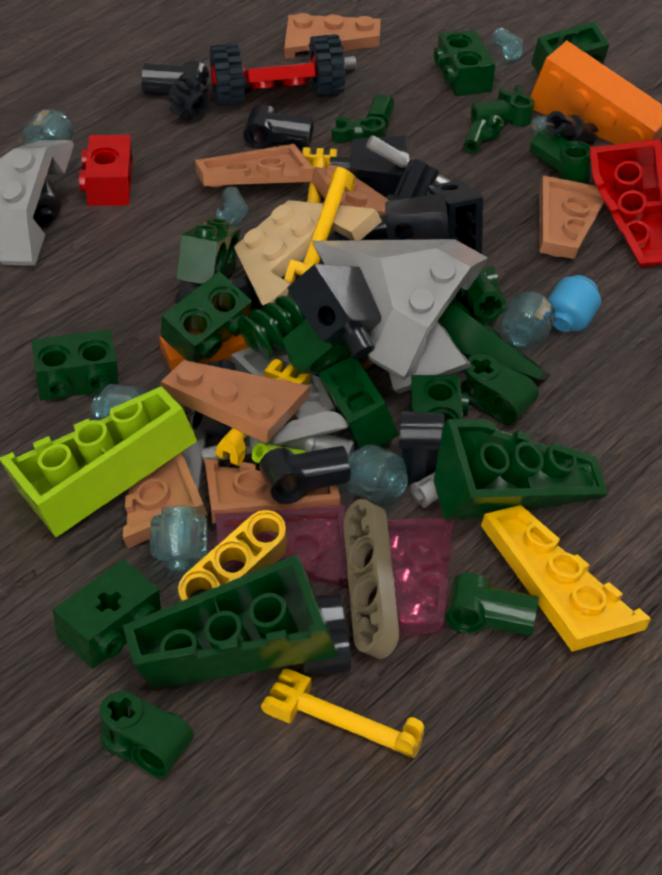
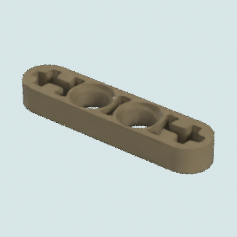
(377, 624)

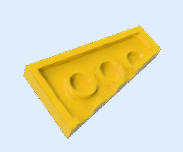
(568, 594)

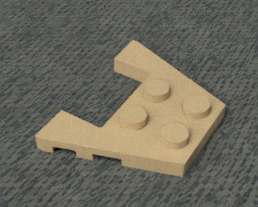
(287, 235)

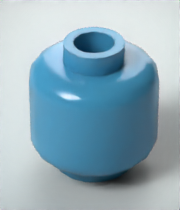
(575, 303)

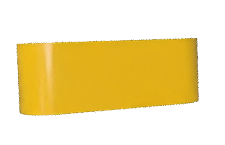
(238, 546)

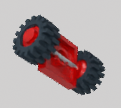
(324, 68)

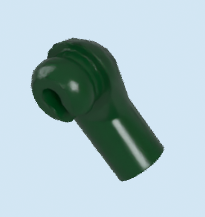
(482, 131)

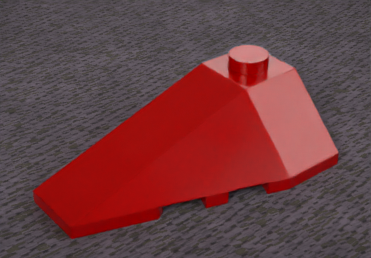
(632, 190)

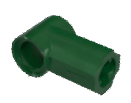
(569, 158)
(484, 296)
(477, 604)

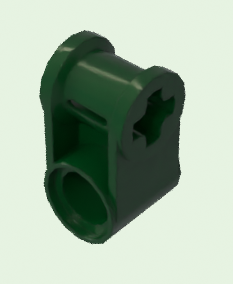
(500, 391)
(147, 736)

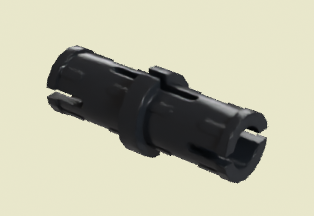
(571, 127)

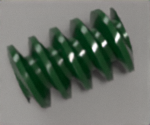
(270, 325)

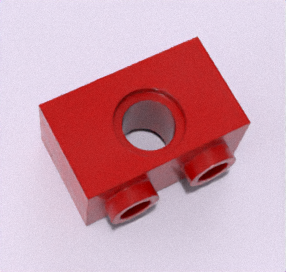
(107, 170)

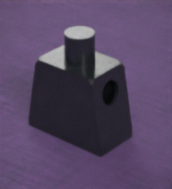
(371, 167)
(463, 211)
(424, 215)
(338, 306)

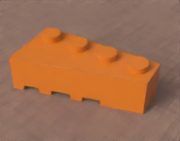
(584, 87)

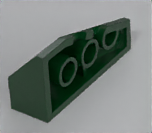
(476, 337)
(496, 470)

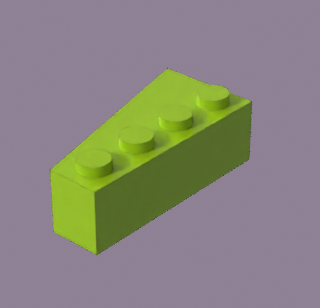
(99, 459)

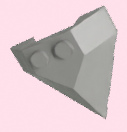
(21, 184)
(410, 287)

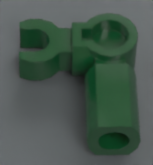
(510, 107)
(374, 124)

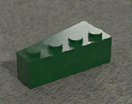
(233, 629)

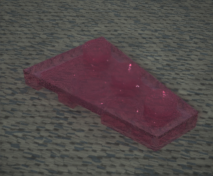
(310, 532)
(420, 567)

